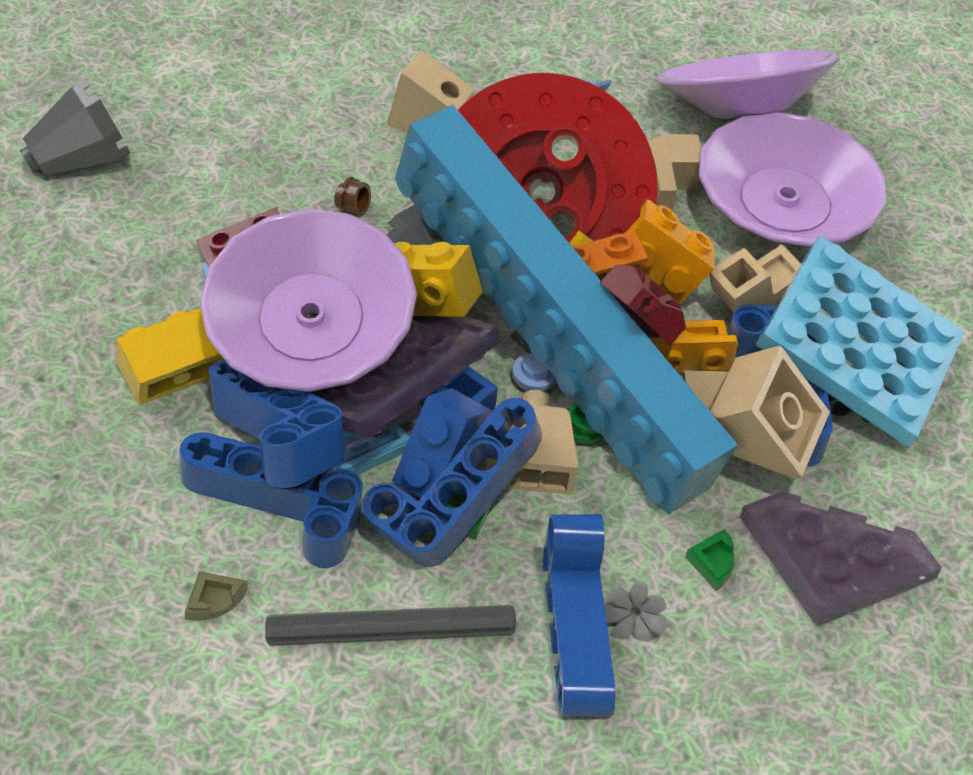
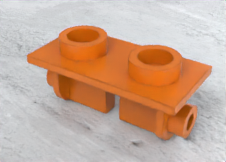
(611, 251)

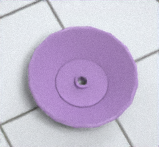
(748, 82)
(792, 179)
(299, 268)

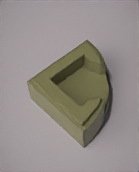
(213, 595)

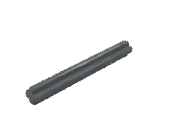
(390, 624)

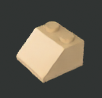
(771, 412)

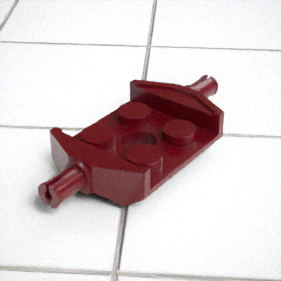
(646, 302)

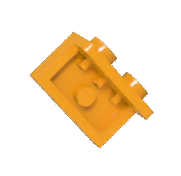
(675, 254)
(700, 347)

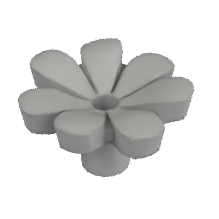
(636, 612)

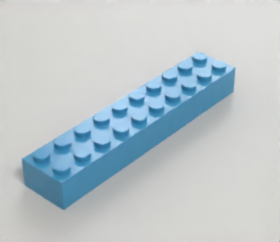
(564, 312)

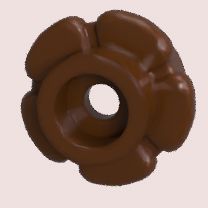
(353, 197)

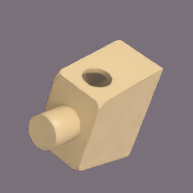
(424, 90)
(555, 461)

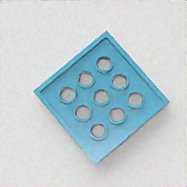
(887, 337)

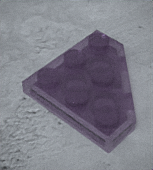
(835, 557)

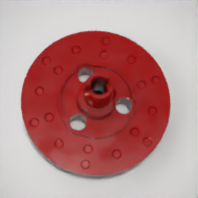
(613, 163)

